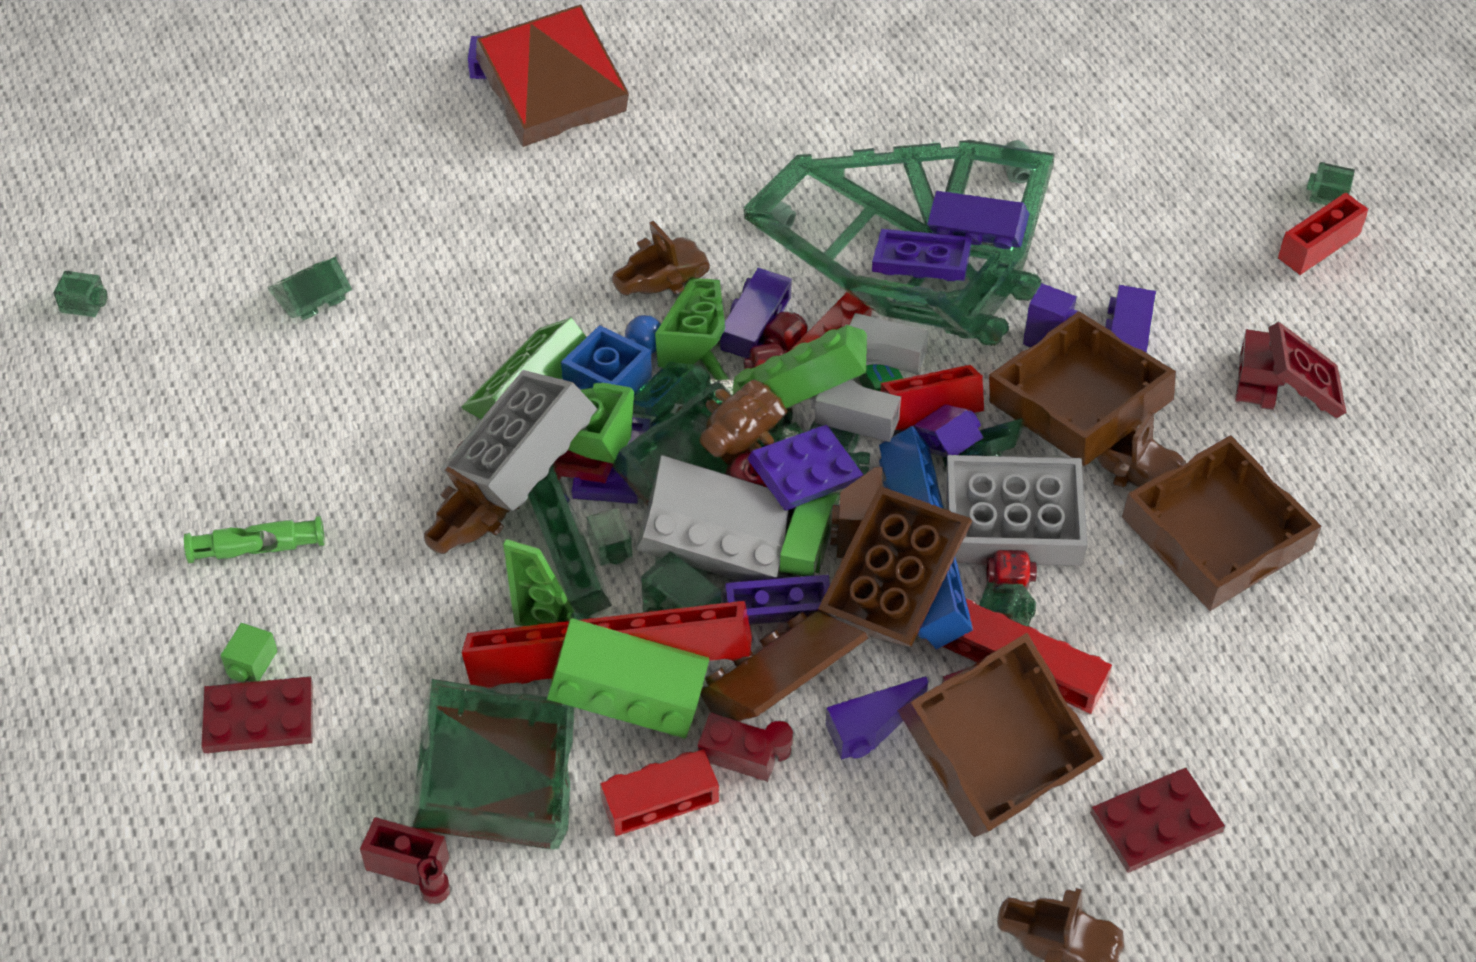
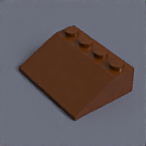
(895, 566)
(779, 665)

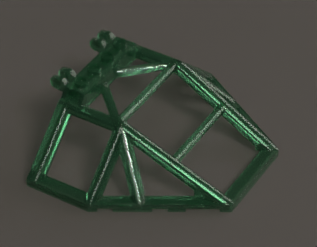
(959, 312)

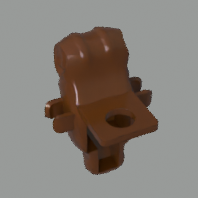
(661, 265)
(741, 420)
(1139, 457)
(463, 515)
(1061, 929)

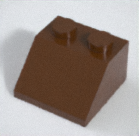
(852, 509)

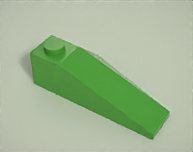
(691, 324)
(609, 425)
(534, 587)

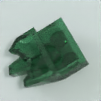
(995, 440)

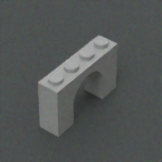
(864, 409)

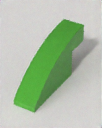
(808, 536)

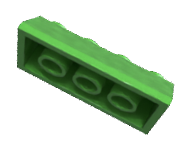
(539, 354)
(811, 366)
(628, 678)

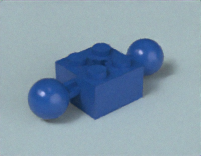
(614, 358)

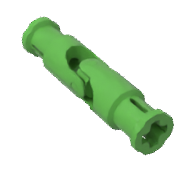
(236, 541)

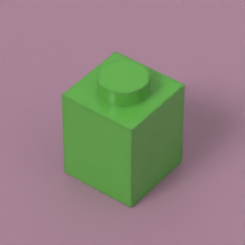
(248, 653)

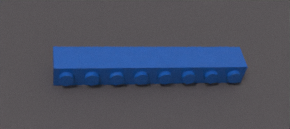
(911, 472)

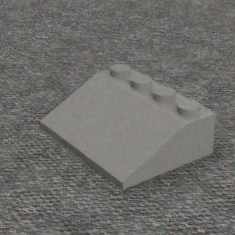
(521, 437)
(1019, 506)
(713, 522)

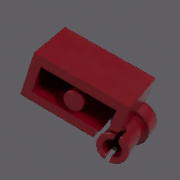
(1255, 374)
(744, 746)
(408, 856)

